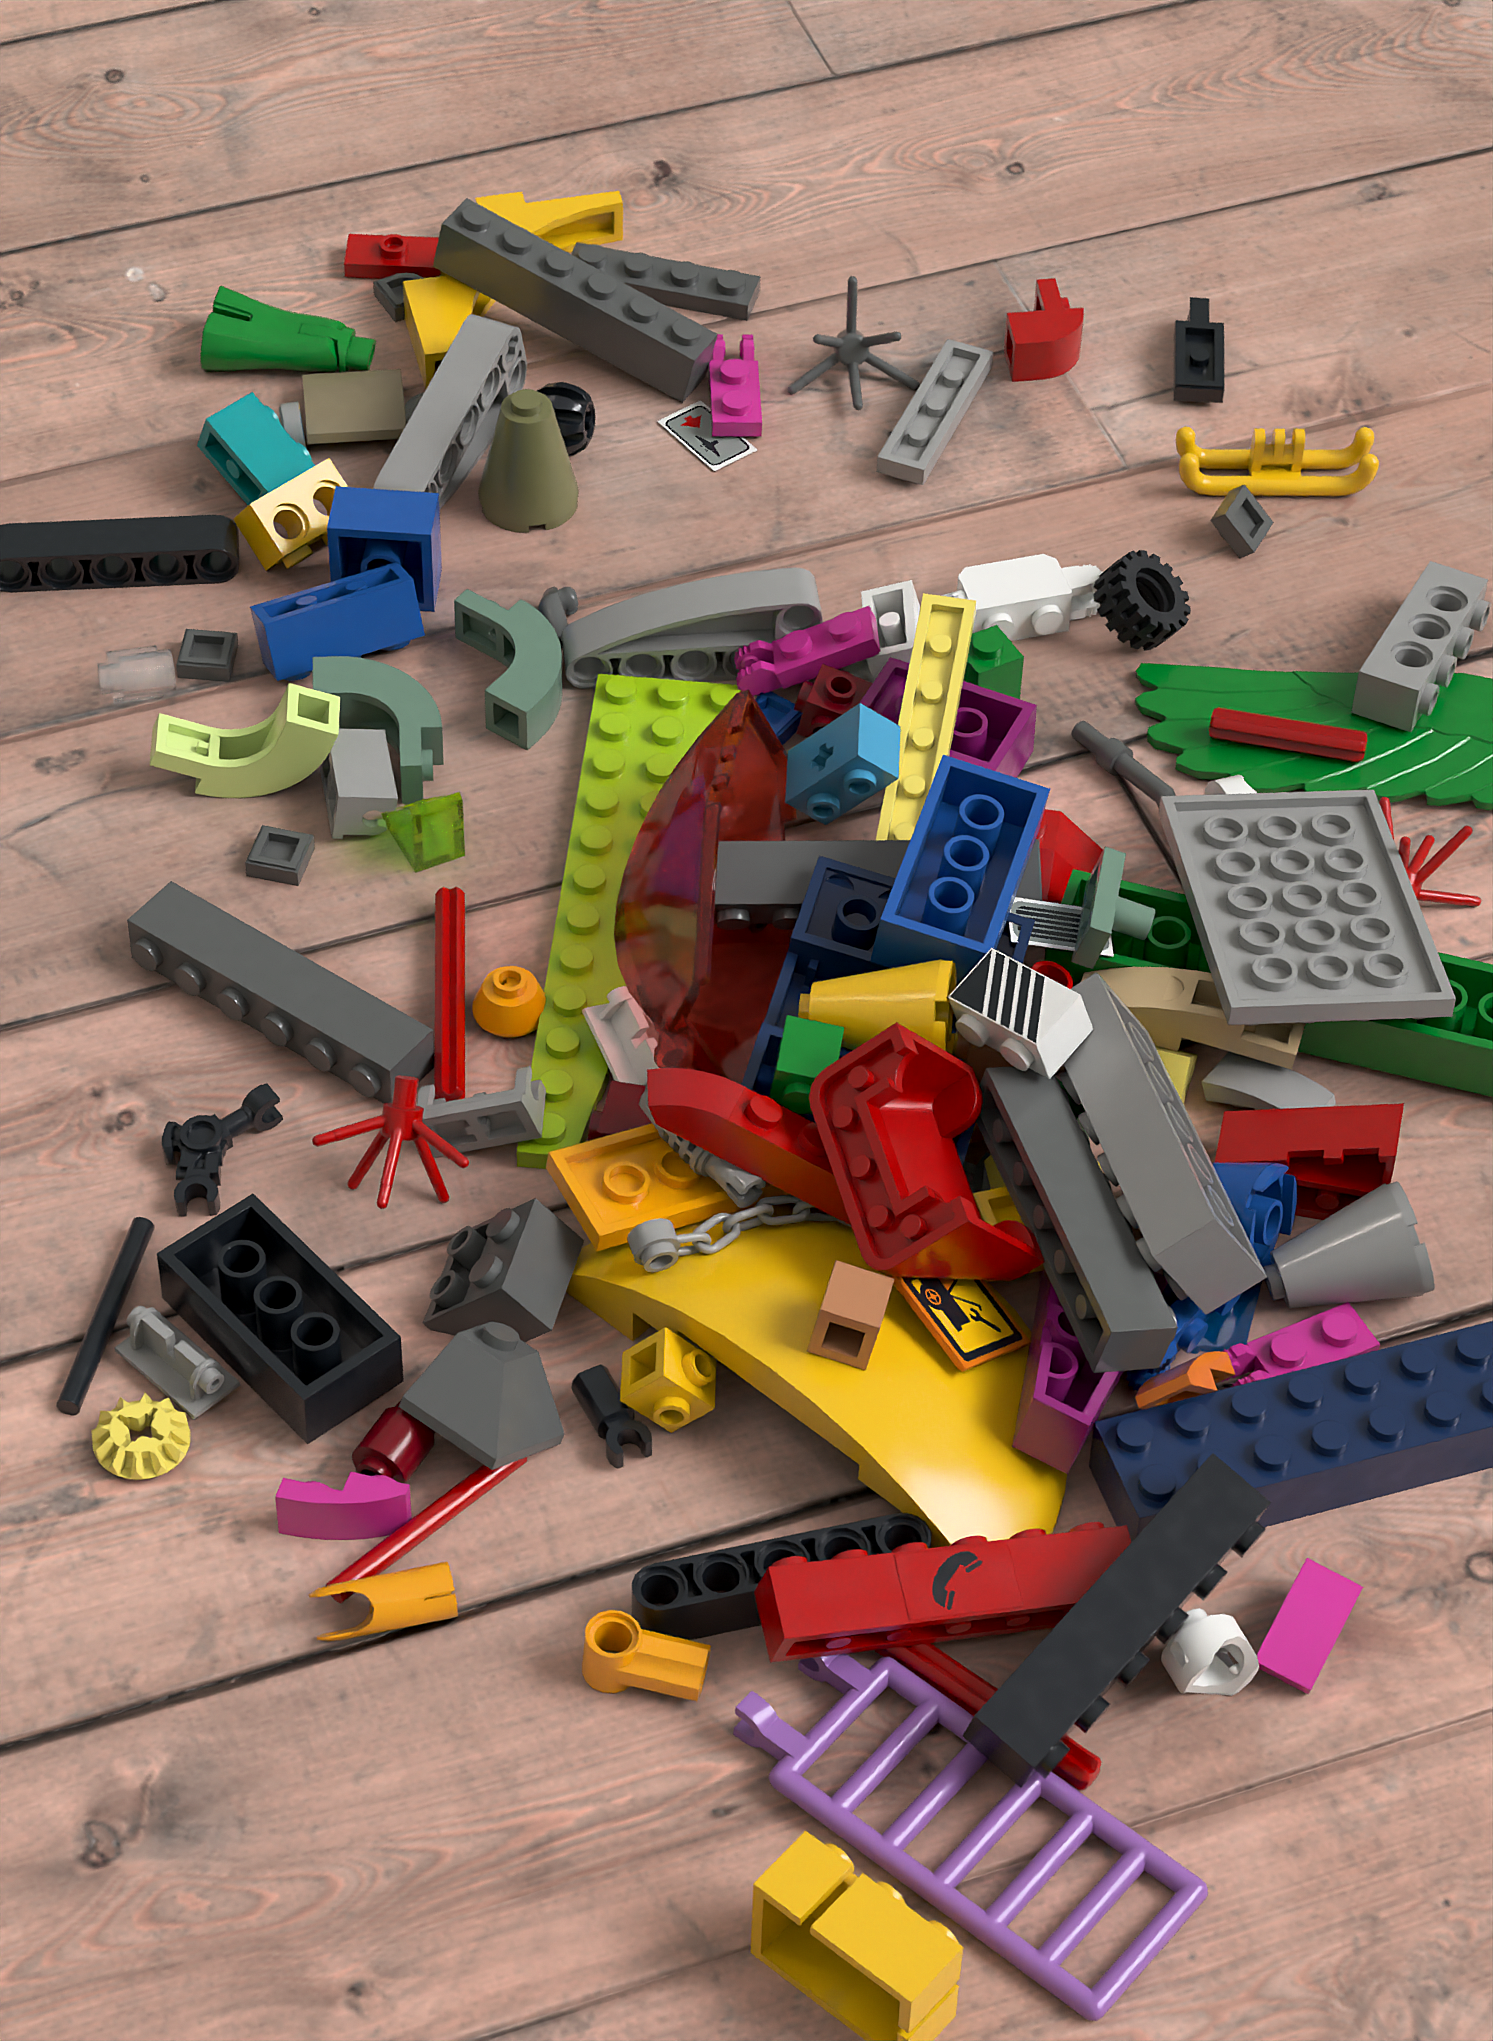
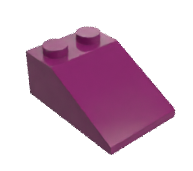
(988, 728)

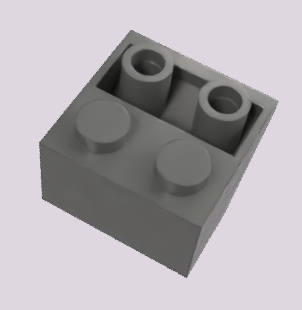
(506, 1273)

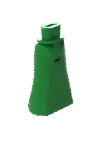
(261, 336)

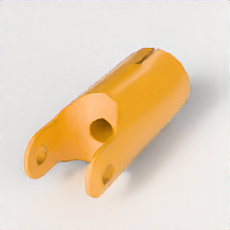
(398, 1600)

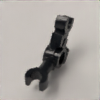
(205, 1142)

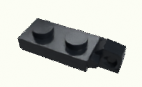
(1199, 356)

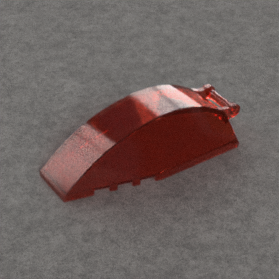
(691, 979)

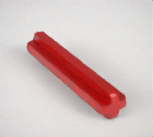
(1288, 734)

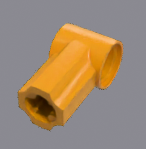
(643, 1660)

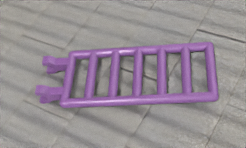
(860, 1688)

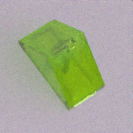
(429, 830)

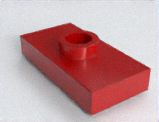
(389, 255)

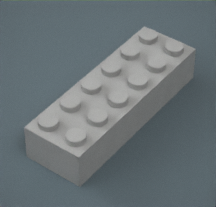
(1156, 1156)

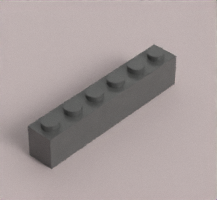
(574, 300)
(770, 878)
(279, 992)
(1076, 1221)

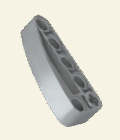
(457, 410)
(690, 627)

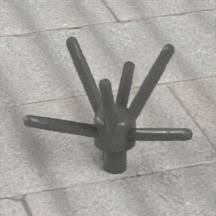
(852, 350)

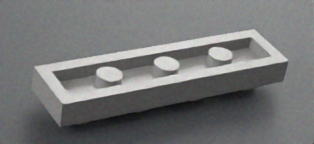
(934, 412)

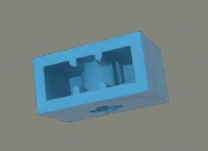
(843, 764)

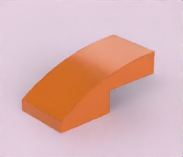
(1186, 1380)

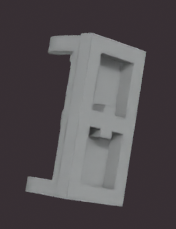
(358, 780)
(487, 1118)

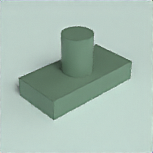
(1107, 911)

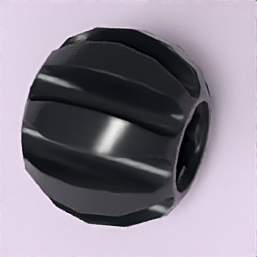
(574, 414)

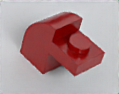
(1044, 340)

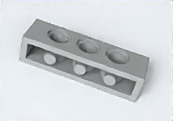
(1421, 647)

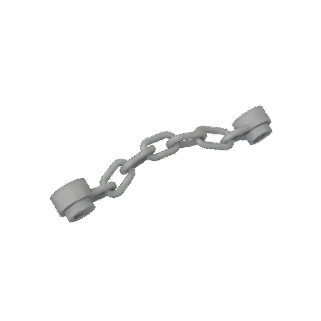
(658, 1245)

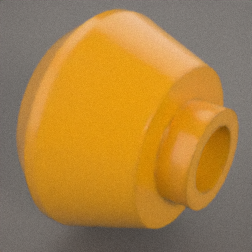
(509, 1002)

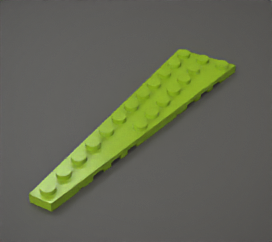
(631, 748)

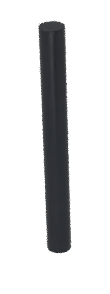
(105, 1316)

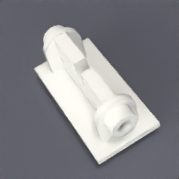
(622, 1037)

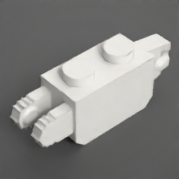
(1028, 595)

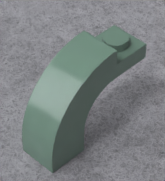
(529, 693)
(387, 700)

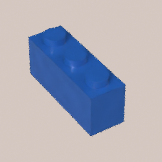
(338, 619)

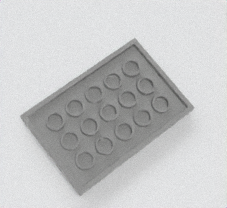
(1304, 908)

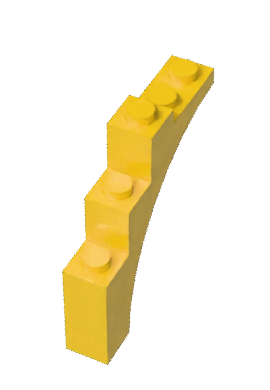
(441, 303)

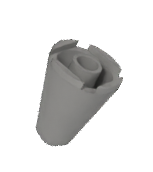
(1354, 1255)

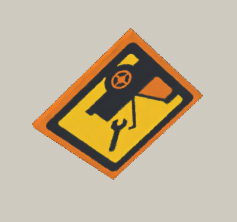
(963, 1318)

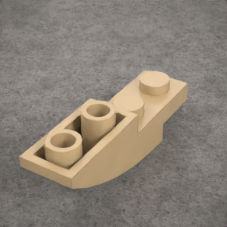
(1187, 1006)

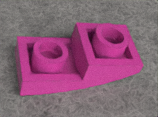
(363, 1510)
(1307, 1625)

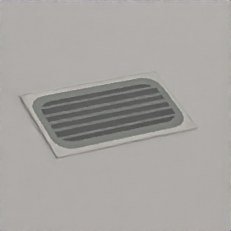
(1054, 924)

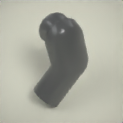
(556, 604)

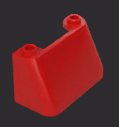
(891, 1147)

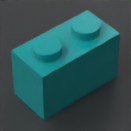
(252, 448)

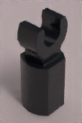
(608, 1415)

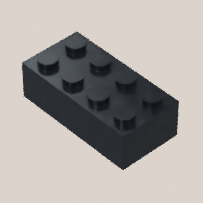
(280, 1318)

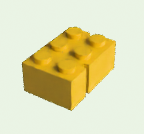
(854, 1945)

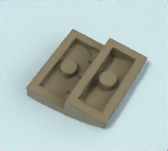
(354, 406)

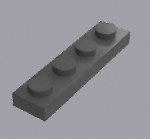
(677, 282)

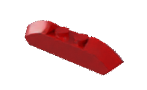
(746, 1132)

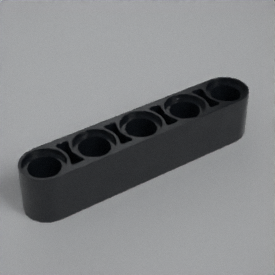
(118, 553)
(690, 1581)

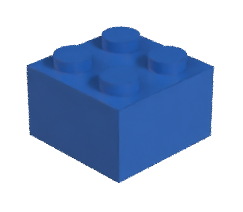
(383, 528)

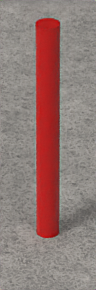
(424, 1525)

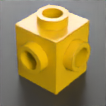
(668, 1380)

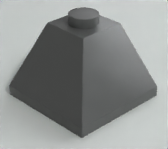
(488, 1396)

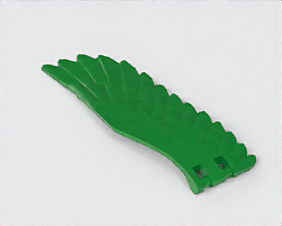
(1442, 757)

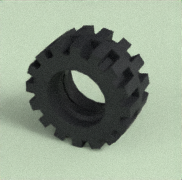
(1141, 600)

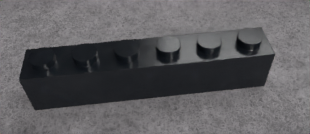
(1116, 1620)

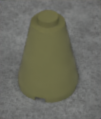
(528, 467)

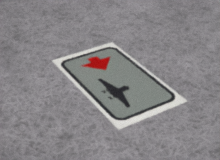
(694, 431)

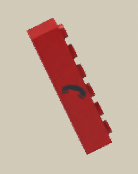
(931, 1592)

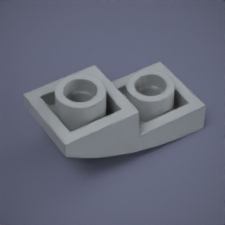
(1262, 1085)

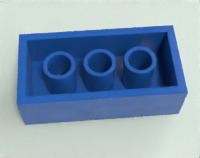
(960, 868)

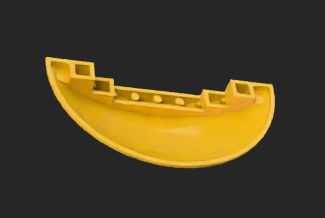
(912, 1421)

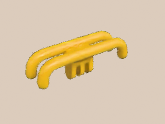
(1277, 466)

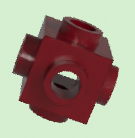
(828, 698)

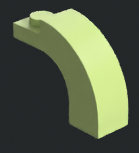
(251, 758)

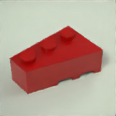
(1329, 1150)

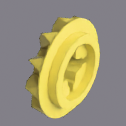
(145, 1456)

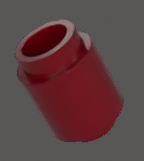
(393, 1446)

